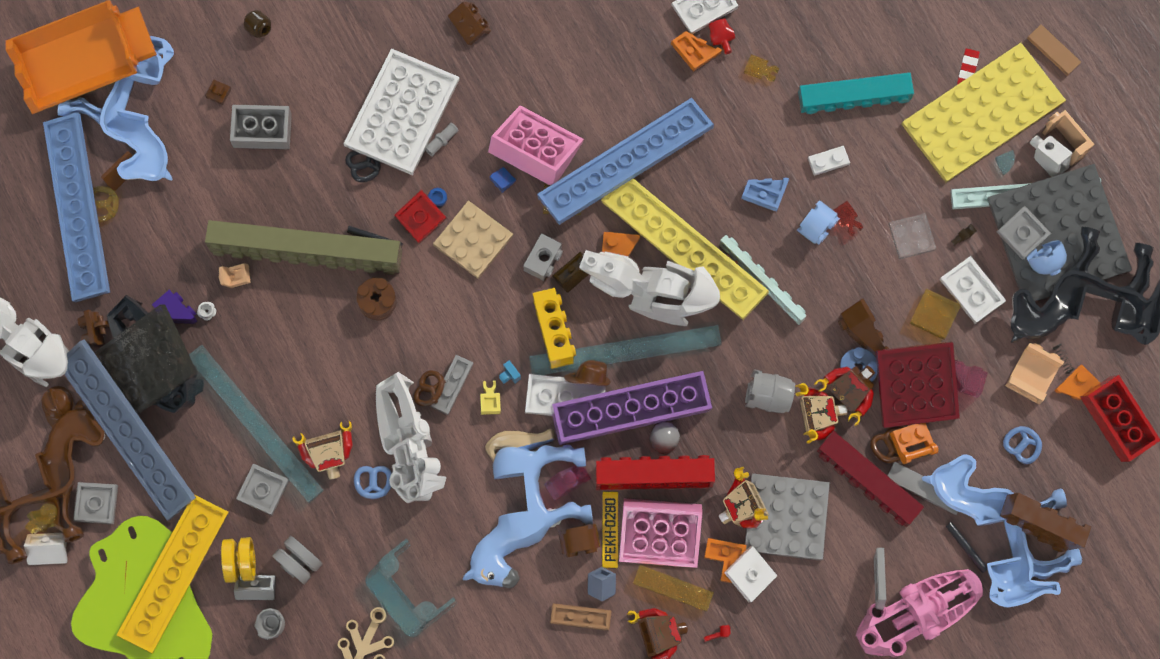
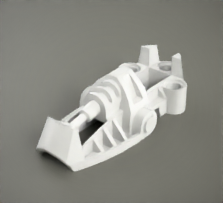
(407, 440)

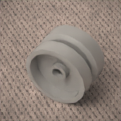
(299, 557)

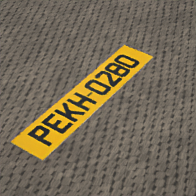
(610, 530)

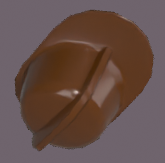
(590, 372)
(56, 402)

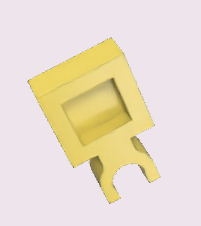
(490, 401)

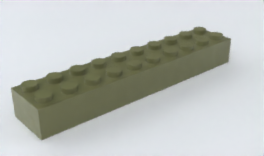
(304, 247)

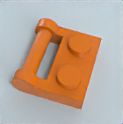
(911, 436)

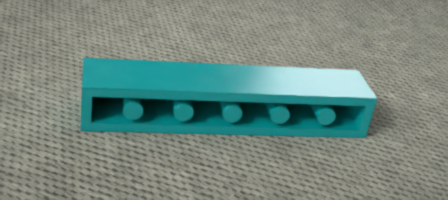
(856, 92)

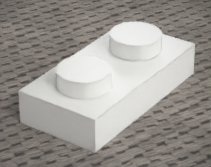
(828, 160)

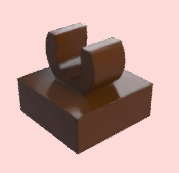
(218, 92)

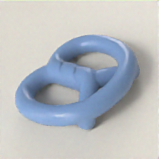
(1023, 444)
(372, 482)

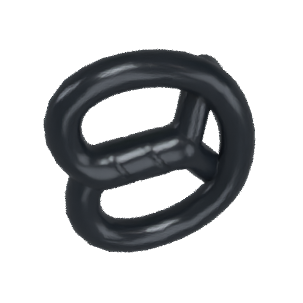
(362, 165)

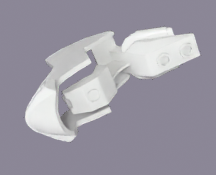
(621, 277)
(45, 359)

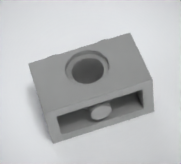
(543, 246)

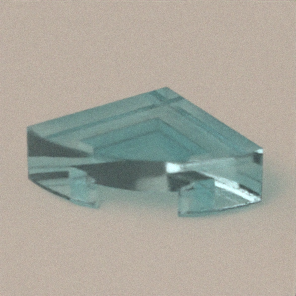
(1006, 161)

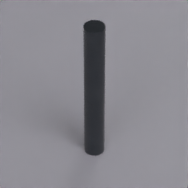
(362, 233)
(966, 547)

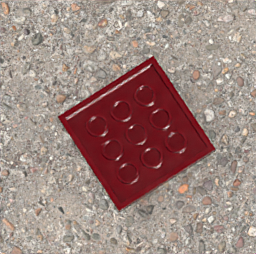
(917, 384)

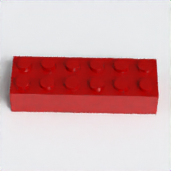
(655, 473)

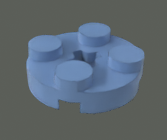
(859, 356)

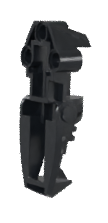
(183, 395)

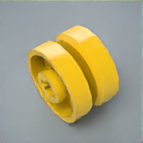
(238, 559)

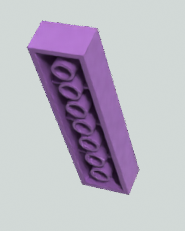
(631, 407)

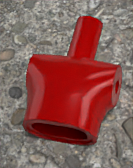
(721, 34)

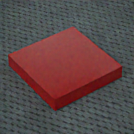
(420, 216)

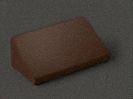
(111, 176)

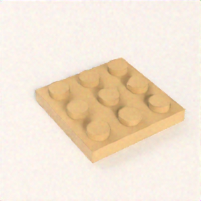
(473, 239)

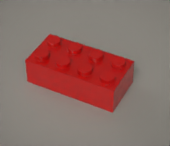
(1120, 418)

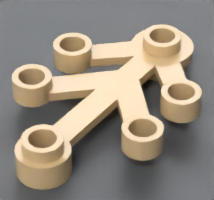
(364, 647)

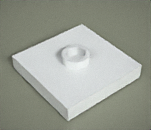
(750, 574)

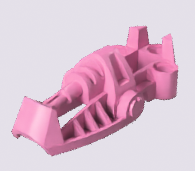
(924, 608)

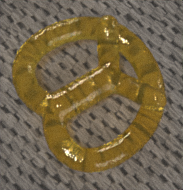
(106, 203)

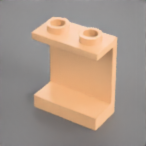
(1072, 132)
(1034, 373)

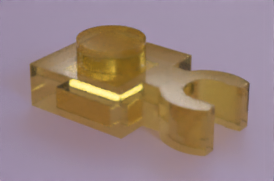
(758, 67)

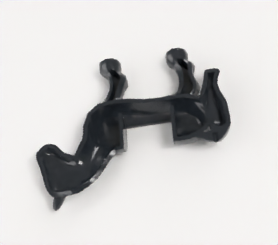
(1131, 310)

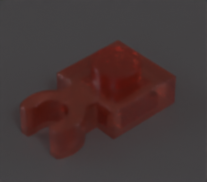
(847, 217)

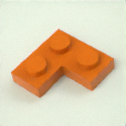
(725, 552)

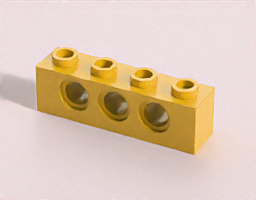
(557, 356)

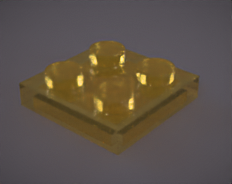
(935, 314)

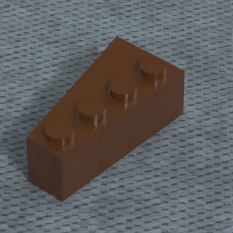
(1044, 523)

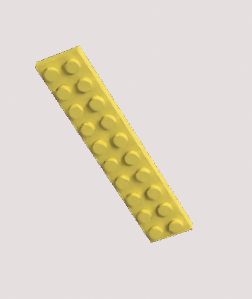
(685, 245)

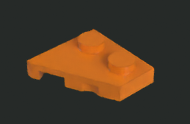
(1077, 383)

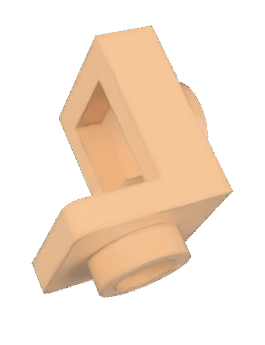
(234, 276)

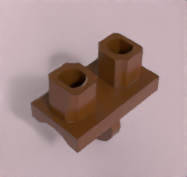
(95, 327)

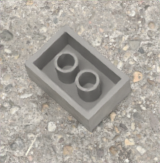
(260, 127)

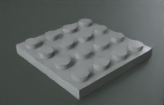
(795, 517)

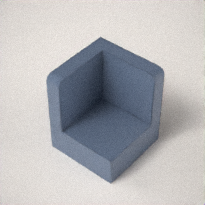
(601, 584)

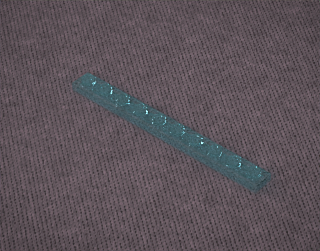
(634, 349)
(255, 424)

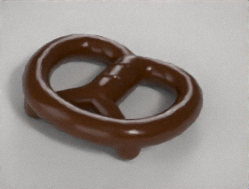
(429, 388)
(890, 445)

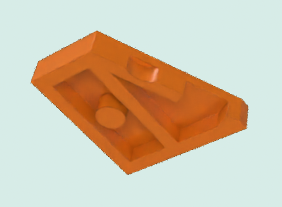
(694, 50)
(619, 243)

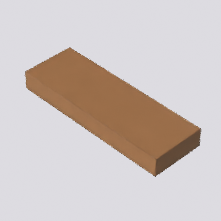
(1054, 50)
(580, 617)

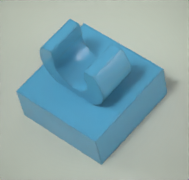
(509, 373)

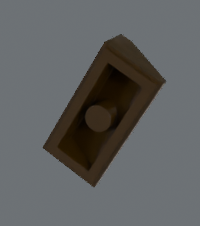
(570, 274)

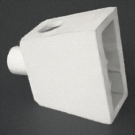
(1051, 155)

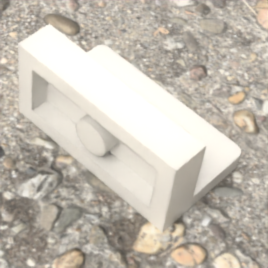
(45, 549)

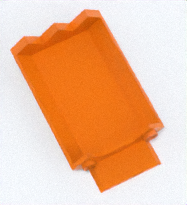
(79, 54)

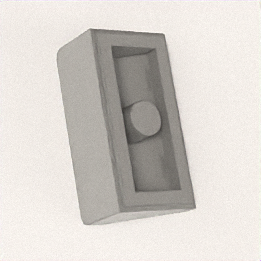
(260, 589)

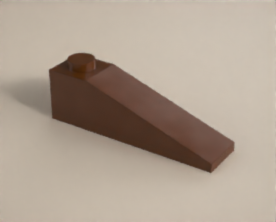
(859, 325)

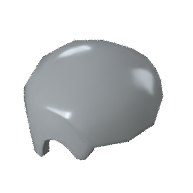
(664, 437)
(269, 623)

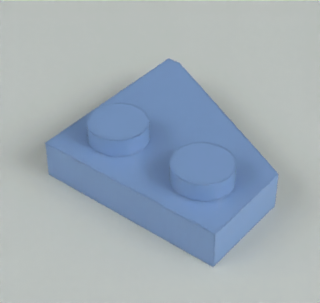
(765, 192)

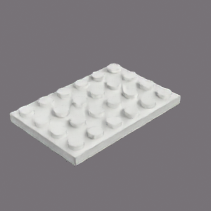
(401, 111)

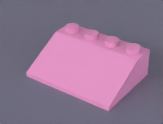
(535, 145)
(660, 533)

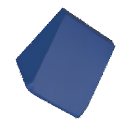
(502, 179)

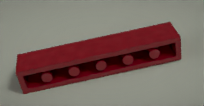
(870, 479)

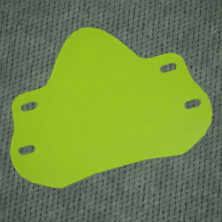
(106, 606)

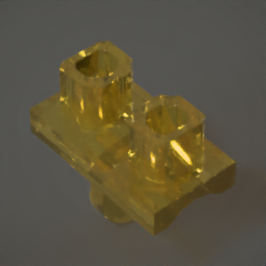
(41, 519)

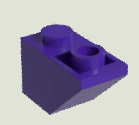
(177, 310)

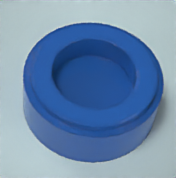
(438, 197)

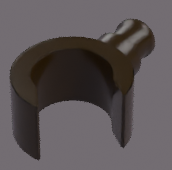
(964, 234)

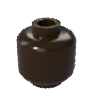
(257, 24)

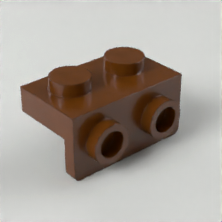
(469, 22)

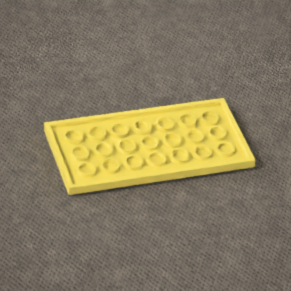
(983, 112)

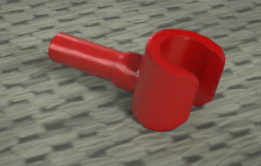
(724, 632)

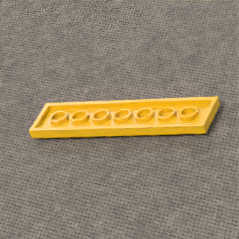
(172, 574)

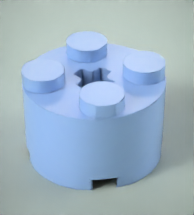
(817, 223)

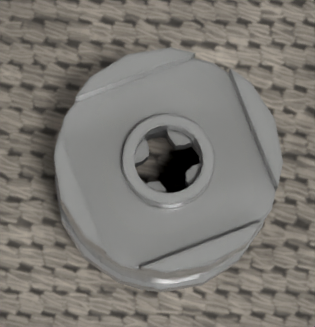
(770, 392)

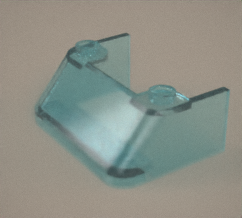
(409, 618)

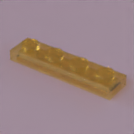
(673, 588)

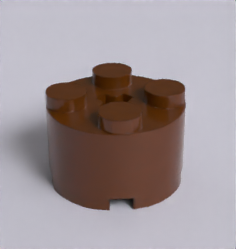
(376, 288)
(578, 540)

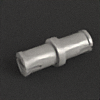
(441, 139)

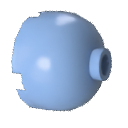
(1048, 259)

